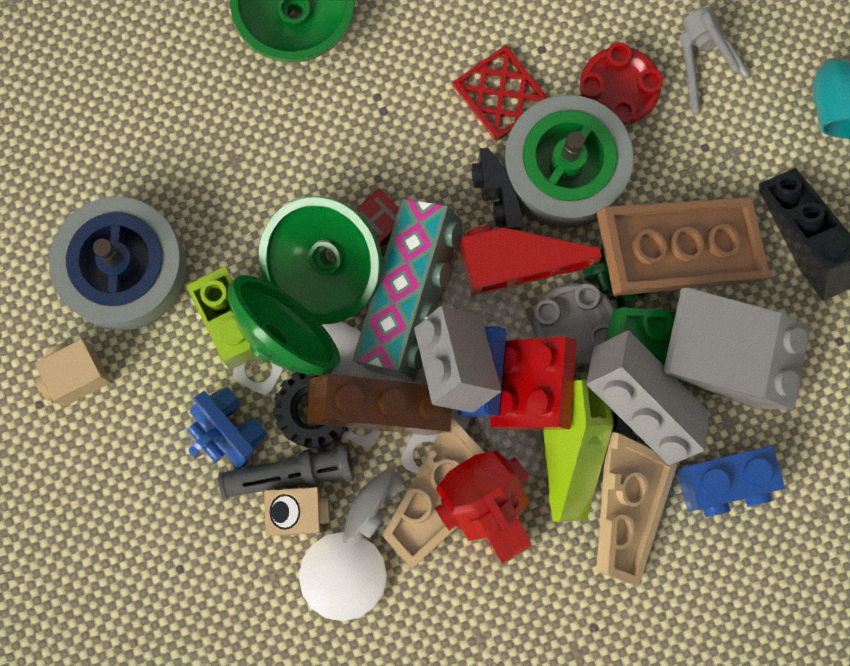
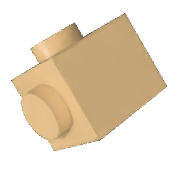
(70, 372)

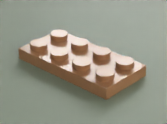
(682, 245)

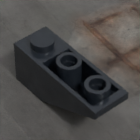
(810, 231)

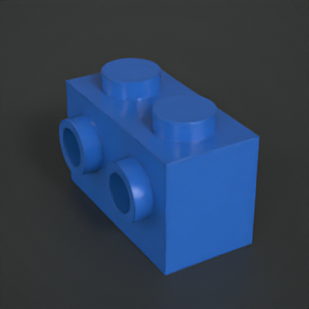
(729, 479)

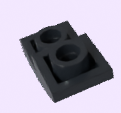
(496, 185)

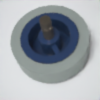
(117, 263)

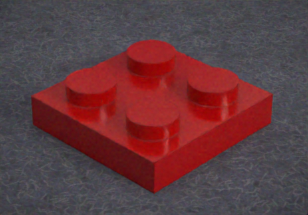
(537, 384)

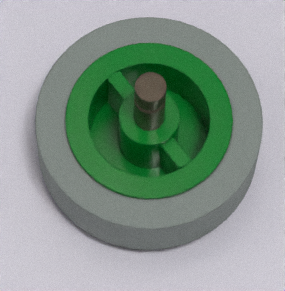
(568, 160)

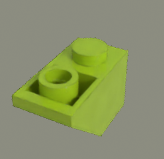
(212, 303)

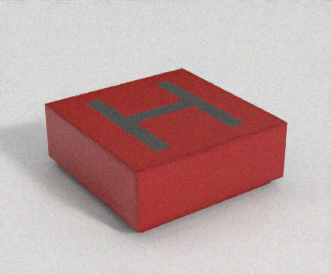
(380, 214)

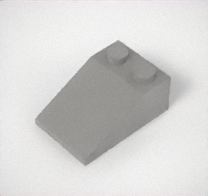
(737, 350)

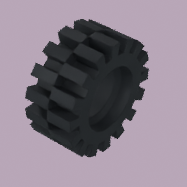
(289, 421)

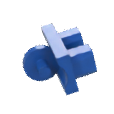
(217, 434)

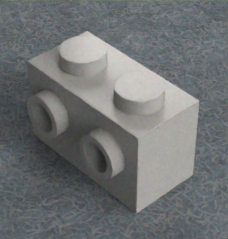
(457, 359)

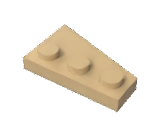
(631, 507)
(416, 525)

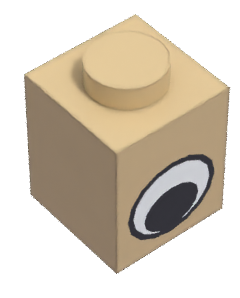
(295, 511)

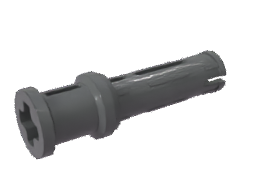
(307, 470)

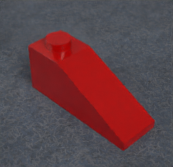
(514, 257)

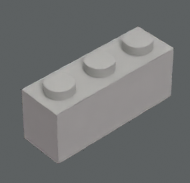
(647, 398)

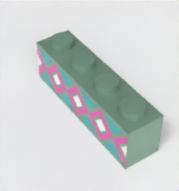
(409, 287)

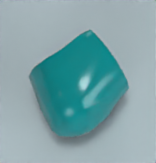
(832, 97)

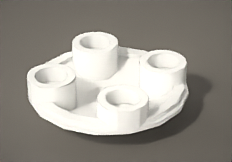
(342, 578)

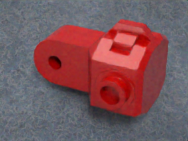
(486, 501)

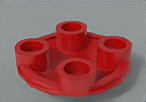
(622, 82)

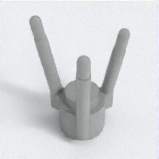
(706, 33)

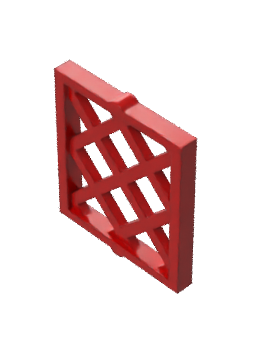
(481, 68)

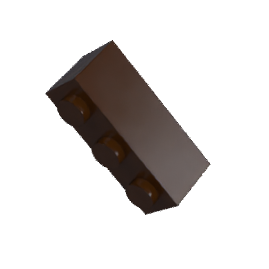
(375, 405)

